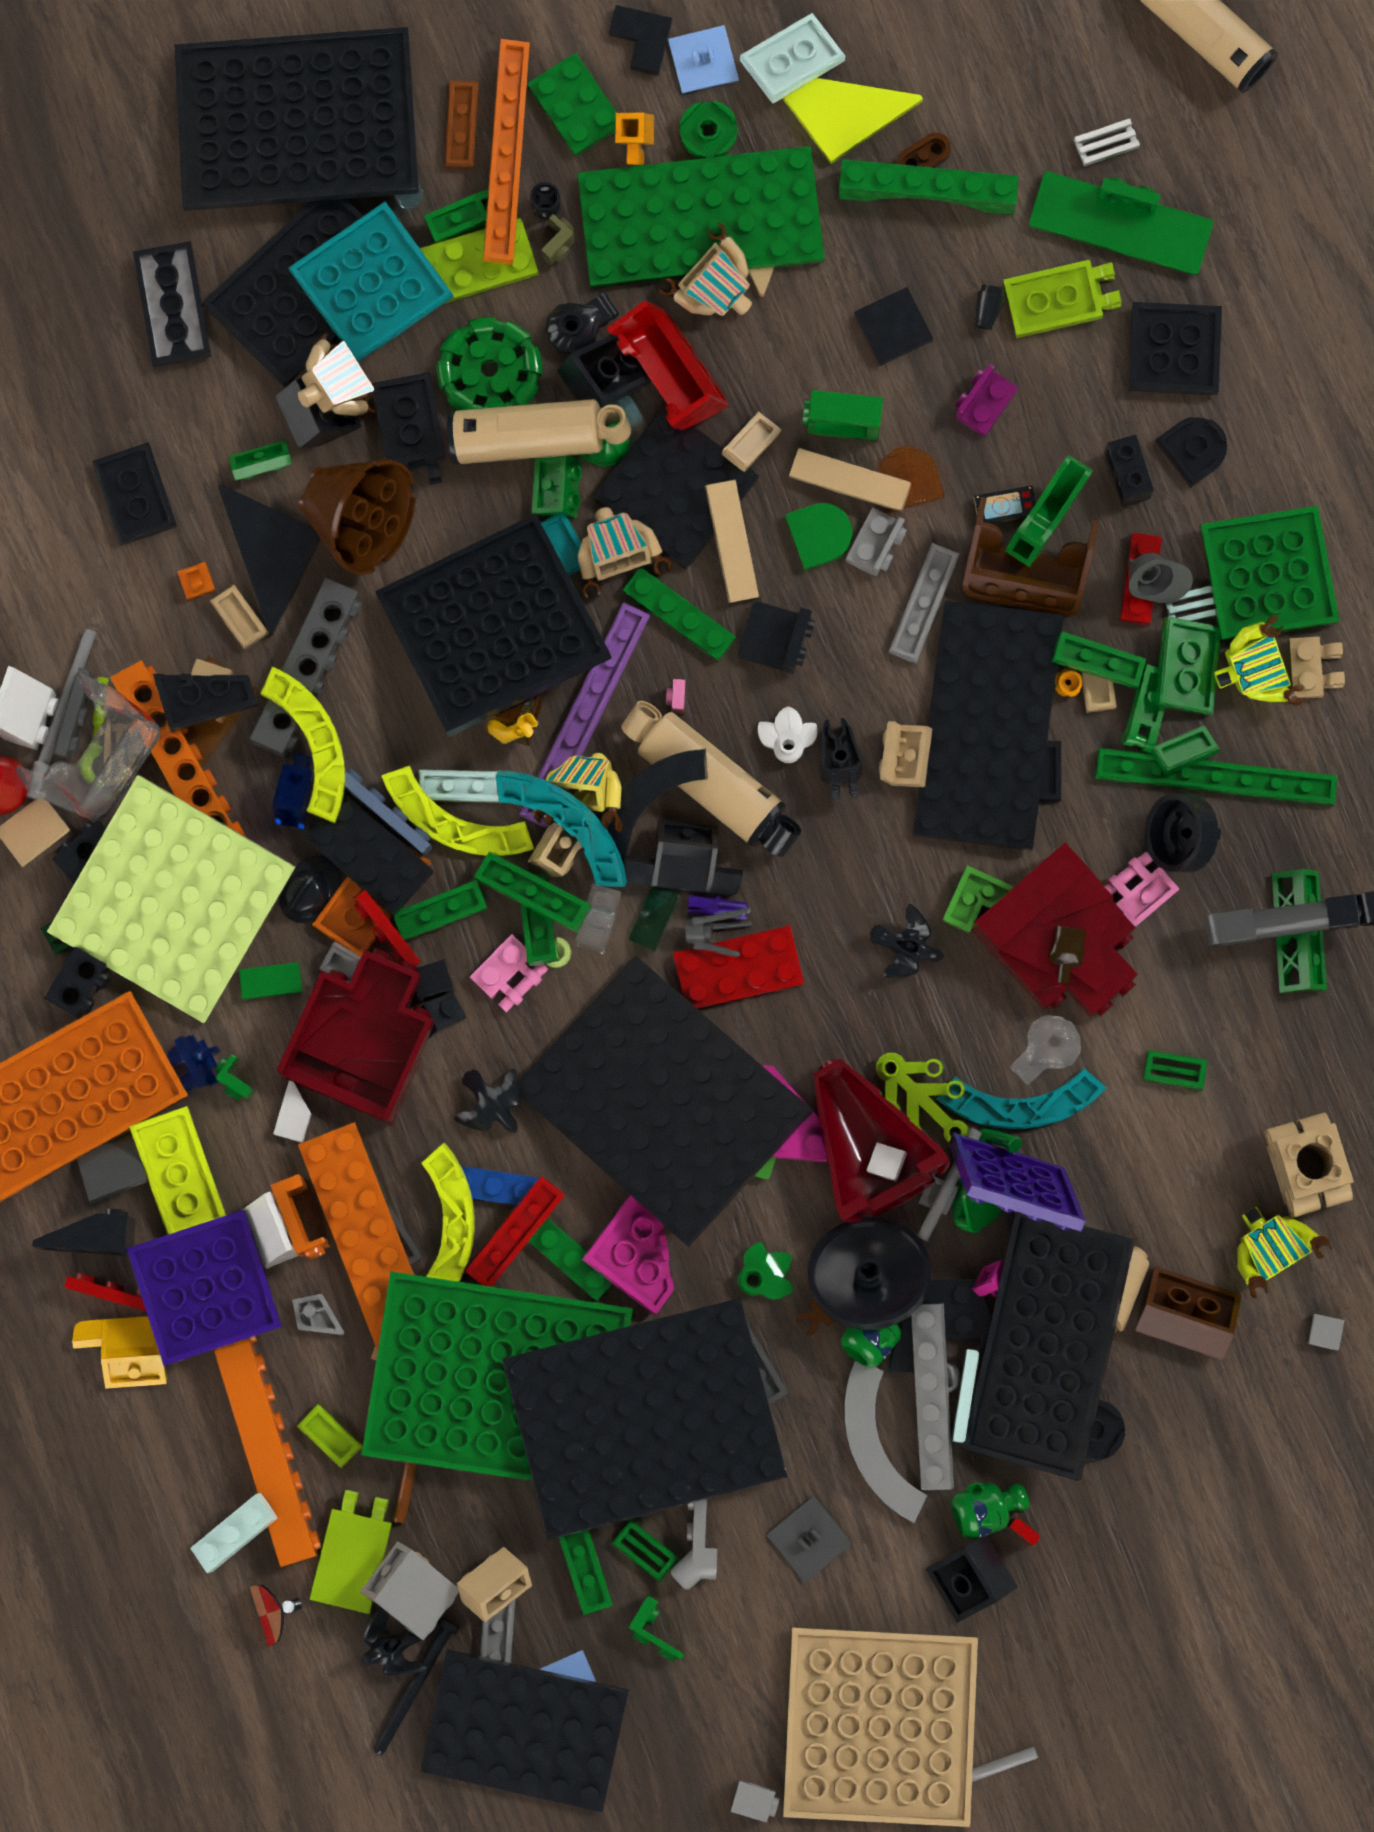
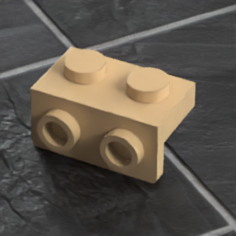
(905, 754)

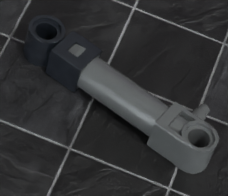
(1249, 925)

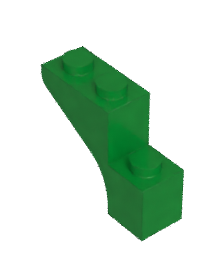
(1049, 511)

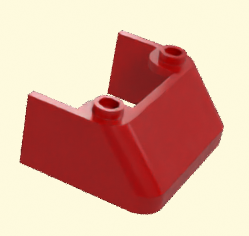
(670, 363)

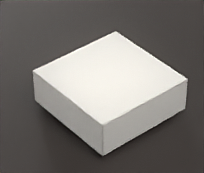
(886, 1162)

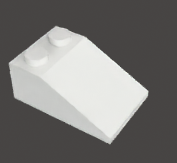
(25, 709)
(269, 1231)

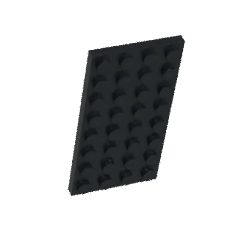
(989, 725)
(1048, 1346)

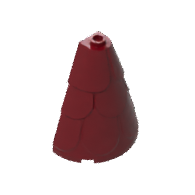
(853, 1122)

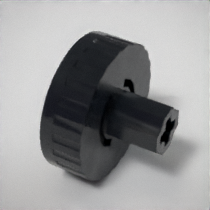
(1196, 833)

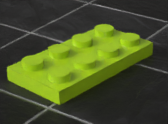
(466, 274)

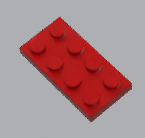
(765, 965)

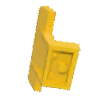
(127, 1350)

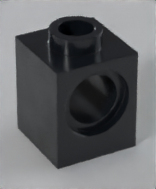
(434, 981)

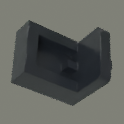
(445, 1012)

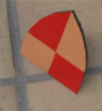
(272, 1612)

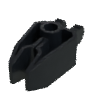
(840, 759)

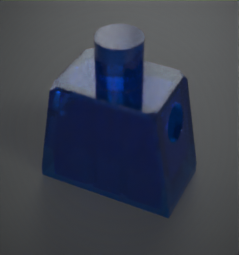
(294, 793)

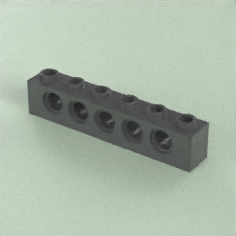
(330, 597)

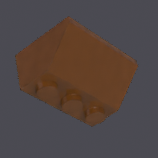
(1189, 1313)

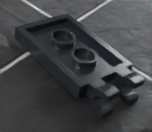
(410, 423)

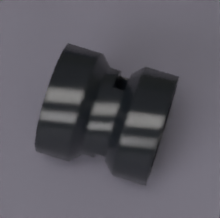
(545, 194)

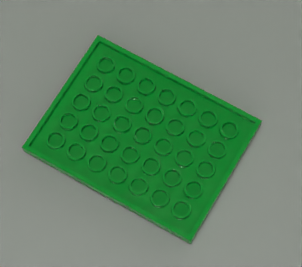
(442, 1375)

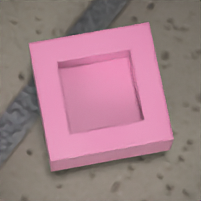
(676, 696)

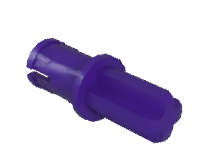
(712, 906)

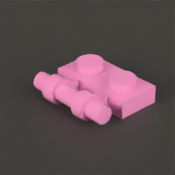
(1146, 896)
(502, 967)

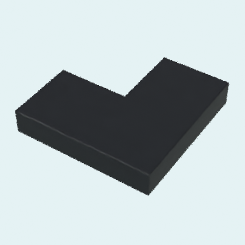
(648, 31)

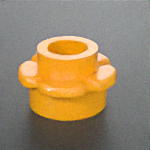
(1075, 685)

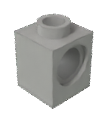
(754, 1801)

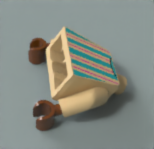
(715, 280)
(335, 380)
(617, 546)

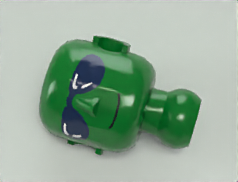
(870, 1346)
(986, 1509)

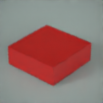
(1024, 1531)

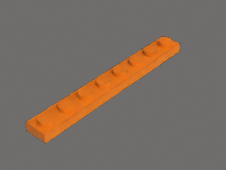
(506, 152)

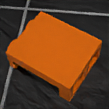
(283, 1194)

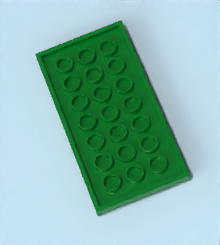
(657, 216)

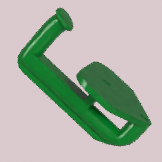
(979, 1214)

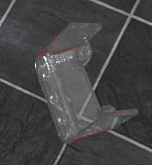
(107, 763)

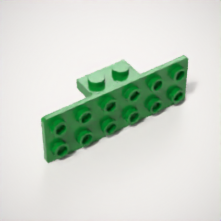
(1121, 221)

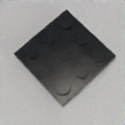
(1175, 348)

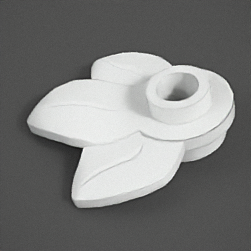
(787, 731)

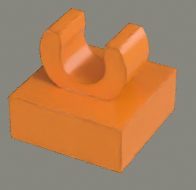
(196, 581)

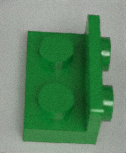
(556, 486)

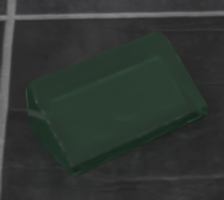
(654, 918)

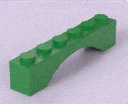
(968, 188)

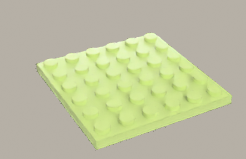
(171, 899)

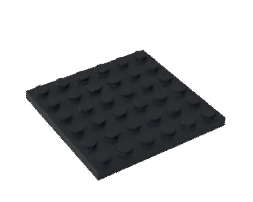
(493, 625)

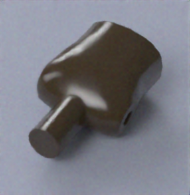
(1067, 950)

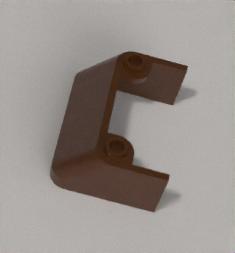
(1046, 586)

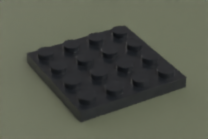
(665, 484)

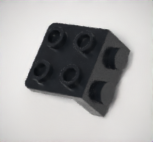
(776, 637)

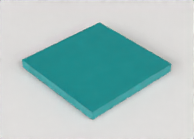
(371, 282)

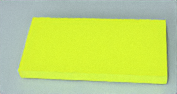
(177, 1170)

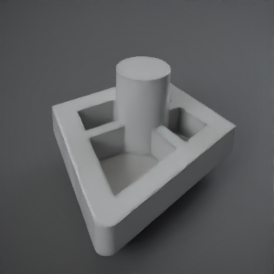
(315, 1315)

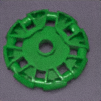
(489, 351)

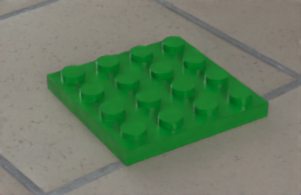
(1268, 569)

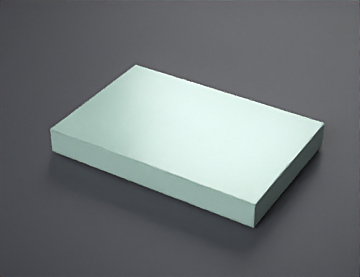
(792, 58)

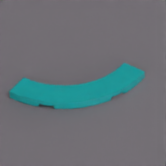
(572, 816)
(1024, 1112)

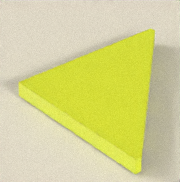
(846, 114)

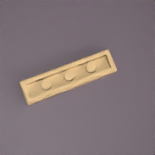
(850, 480)
(731, 541)

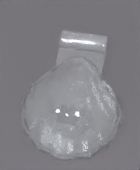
(1050, 1044)

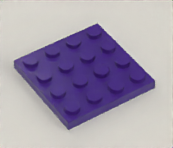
(1016, 1183)
(204, 1287)

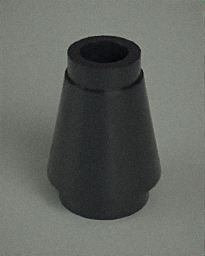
(988, 306)

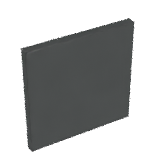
(112, 1169)
(809, 1539)

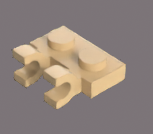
(1307, 666)

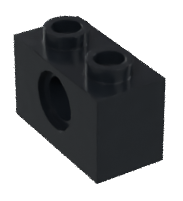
(69, 853)

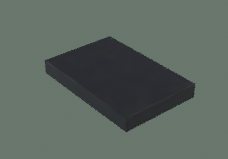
(134, 493)

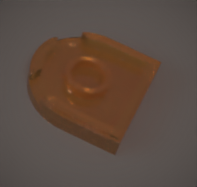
(919, 469)

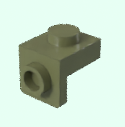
(558, 246)

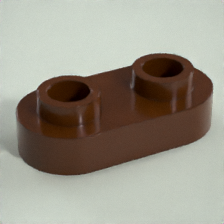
(921, 154)

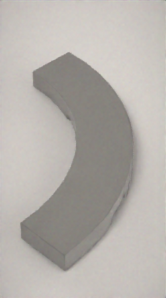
(866, 1445)

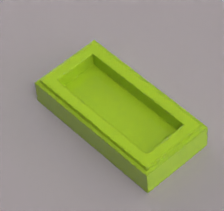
(329, 1436)

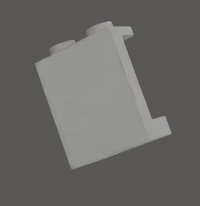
(410, 1590)

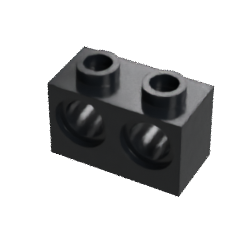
(1128, 470)
(70, 979)

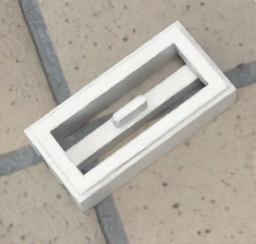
(1093, 135)

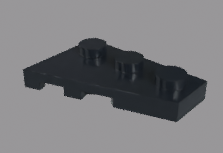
(199, 698)

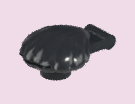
(577, 325)

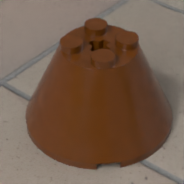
(360, 511)

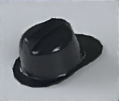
(309, 889)

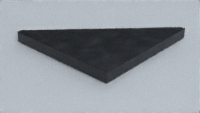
(273, 550)

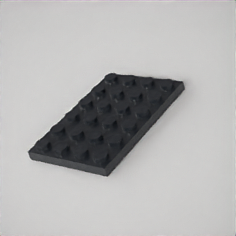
(267, 305)
(524, 1730)

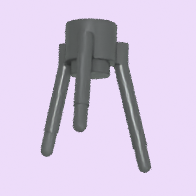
(701, 929)

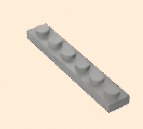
(932, 1397)

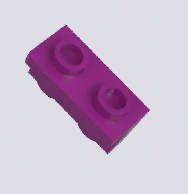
(985, 401)

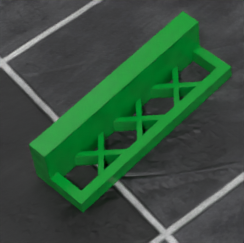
(1309, 944)

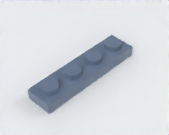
(392, 818)

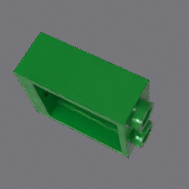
(843, 415)

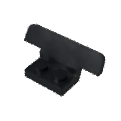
(684, 861)

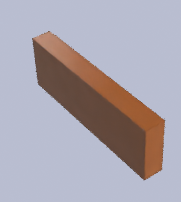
(461, 124)

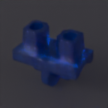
(198, 1060)

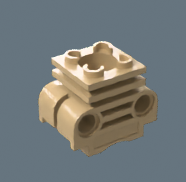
(1301, 1192)

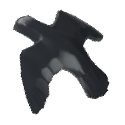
(908, 946)
(492, 1103)
(388, 1648)

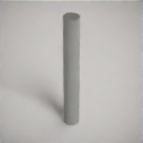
(1003, 1763)

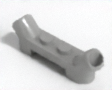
(700, 1561)

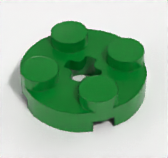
(708, 114)

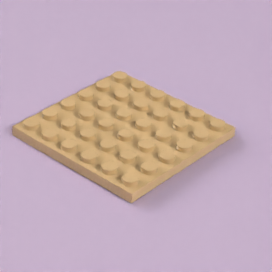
(880, 1727)

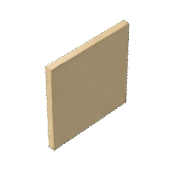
(32, 830)

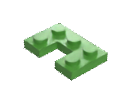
(972, 893)

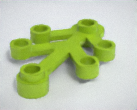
(918, 1092)

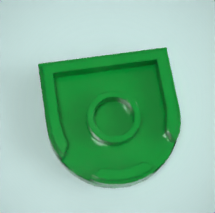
(819, 534)

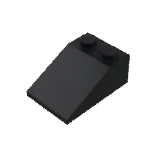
(603, 372)
(96, 1234)

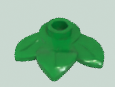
(770, 1272)

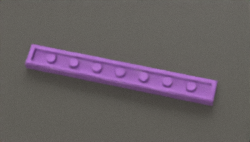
(594, 694)

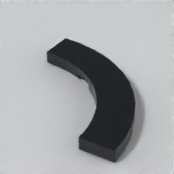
(649, 785)

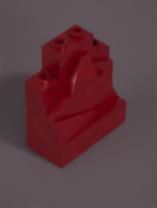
(1022, 931)
(361, 1037)

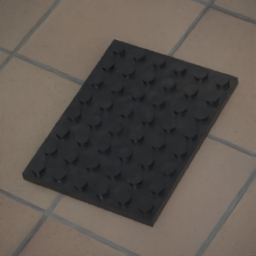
(296, 119)
(663, 1100)
(644, 1418)

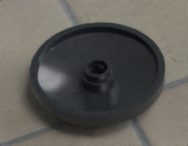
(869, 1273)

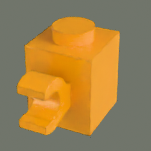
(635, 131)

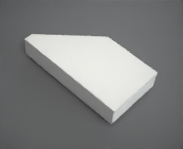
(293, 1115)

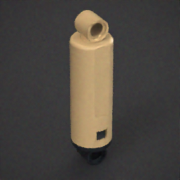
(728, 791)

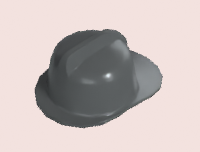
(1158, 578)

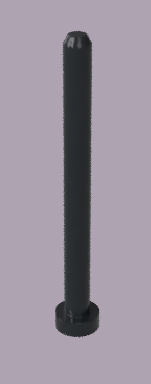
(415, 1685)

